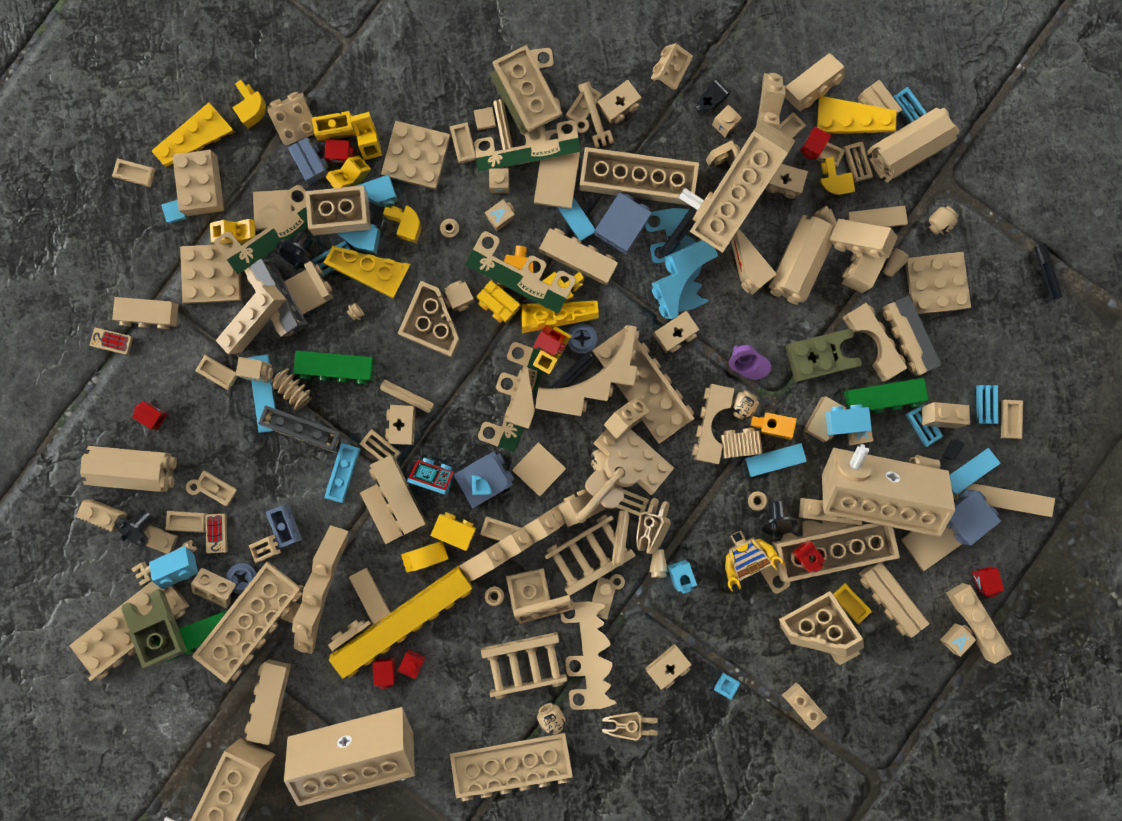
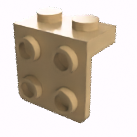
(291, 118)
(309, 288)

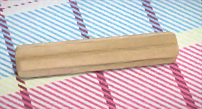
(502, 124)
(406, 396)
(620, 538)

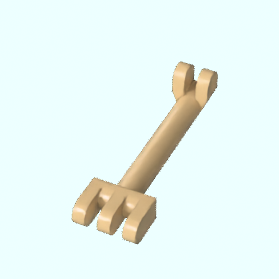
(586, 88)
(145, 570)

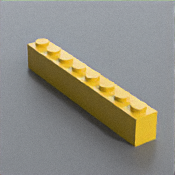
(400, 622)

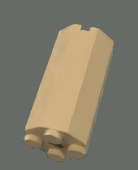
(913, 144)
(802, 260)
(128, 469)

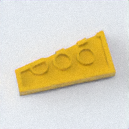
(847, 117)
(193, 135)
(375, 272)
(537, 316)

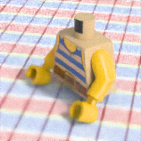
(748, 558)

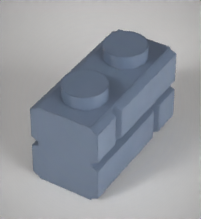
(308, 161)
(284, 526)

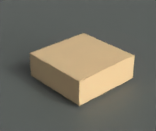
(484, 118)

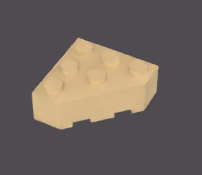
(430, 321)
(822, 627)

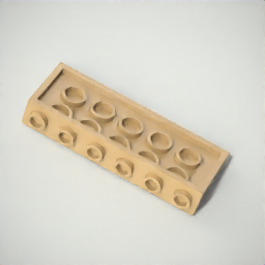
(653, 389)
(248, 623)
(109, 639)
(511, 766)

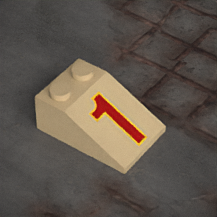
(751, 266)

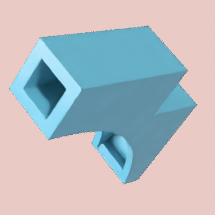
(682, 266)

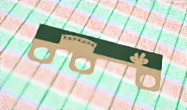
(533, 151)
(265, 242)
(520, 281)
(509, 434)

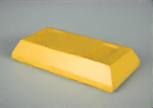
(852, 603)

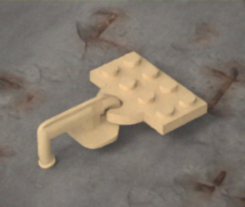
(633, 463)

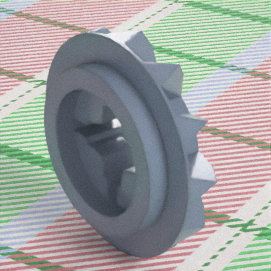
(588, 332)
(240, 569)

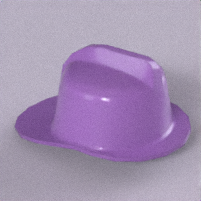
(749, 362)

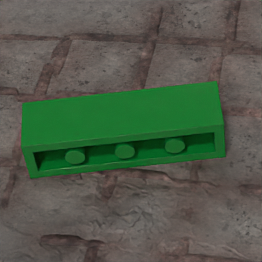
(334, 366)
(888, 395)
(197, 632)

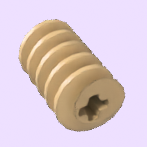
(291, 389)

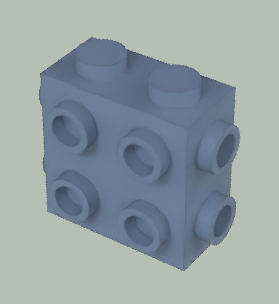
(972, 517)

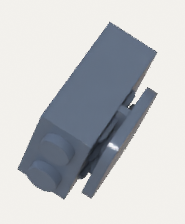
(623, 223)
(489, 468)

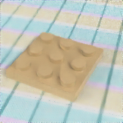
(415, 155)
(208, 275)
(938, 283)

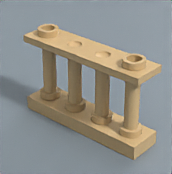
(590, 574)
(511, 649)

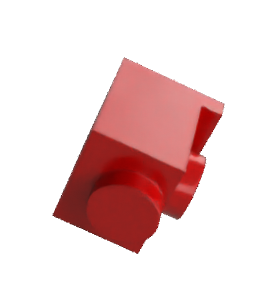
(550, 341)
(802, 554)

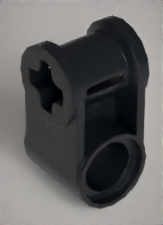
(713, 96)

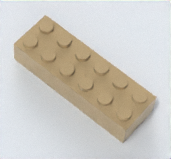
(637, 175)
(840, 548)

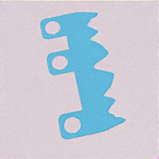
(669, 221)

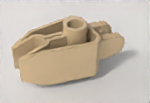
(652, 527)
(630, 725)

